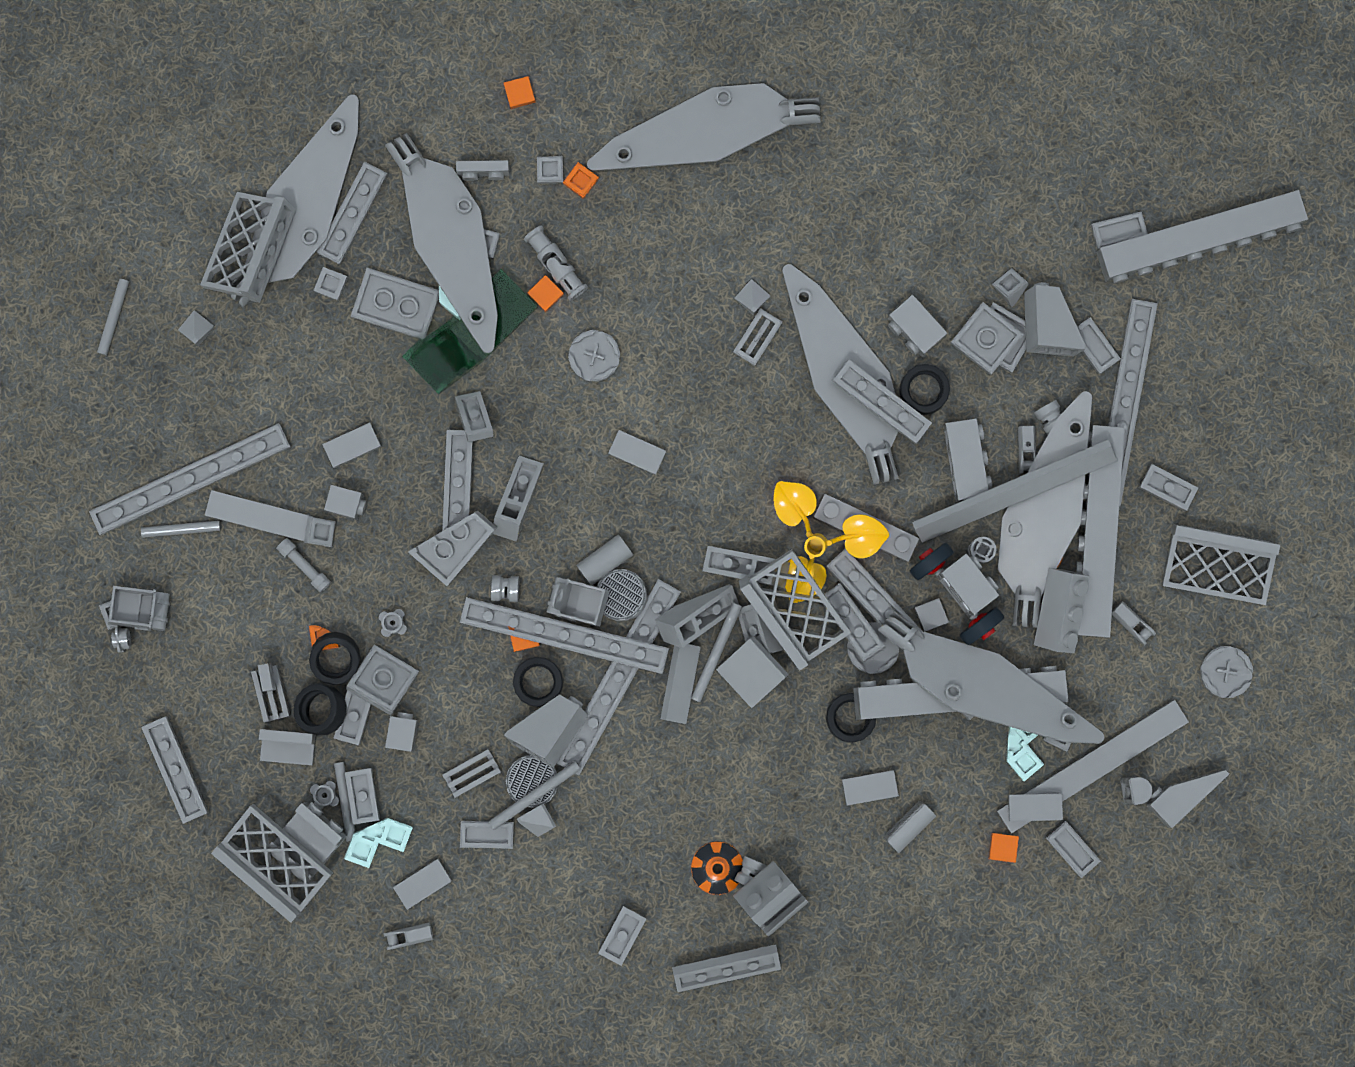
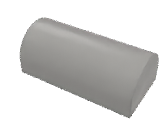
(604, 560)
(1135, 790)
(909, 826)

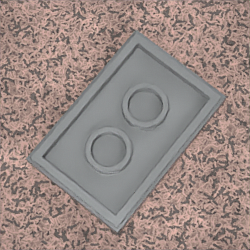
(395, 304)

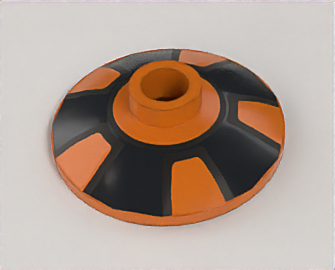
(713, 854)

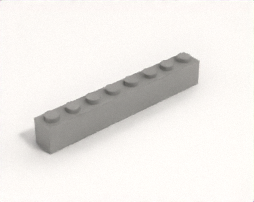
(1202, 236)
(1100, 534)
(912, 699)

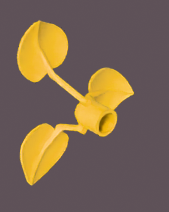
(862, 533)

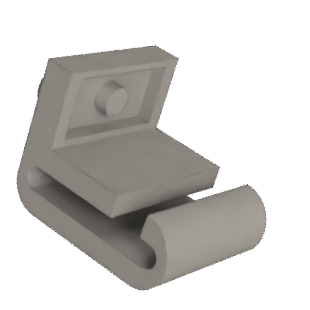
(314, 834)
(770, 898)

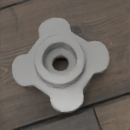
(386, 618)
(121, 639)
(329, 789)

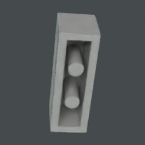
(966, 458)
(1061, 610)

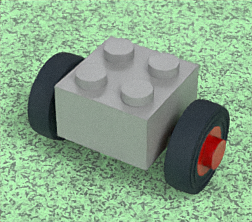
(966, 587)

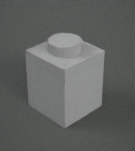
(345, 502)
(402, 732)

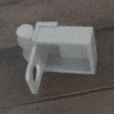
(577, 601)
(139, 608)

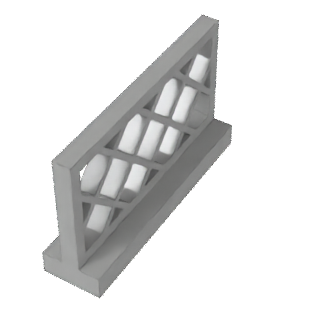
(264, 249)
(1227, 542)
(777, 624)
(255, 875)

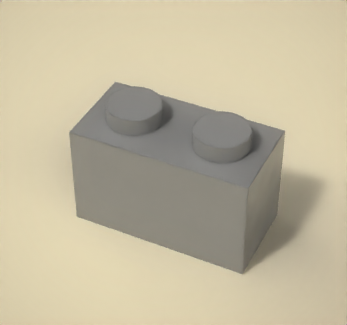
(916, 326)

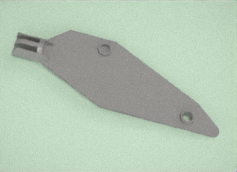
(706, 128)
(313, 187)
(449, 237)
(828, 345)
(1042, 527)
(985, 685)

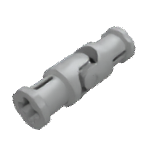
(557, 266)

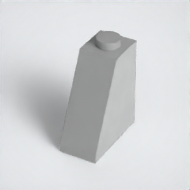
(1050, 323)
(548, 729)

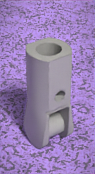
(1026, 444)
(1129, 620)
(413, 935)

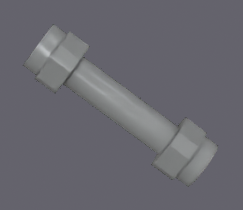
(288, 549)

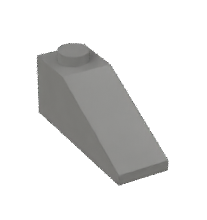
(517, 498)
(740, 564)
(696, 616)
(1178, 799)

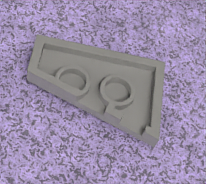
(454, 547)

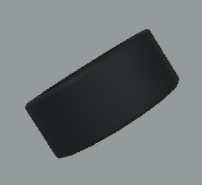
(936, 373)
(524, 667)
(329, 677)
(303, 703)
(834, 728)

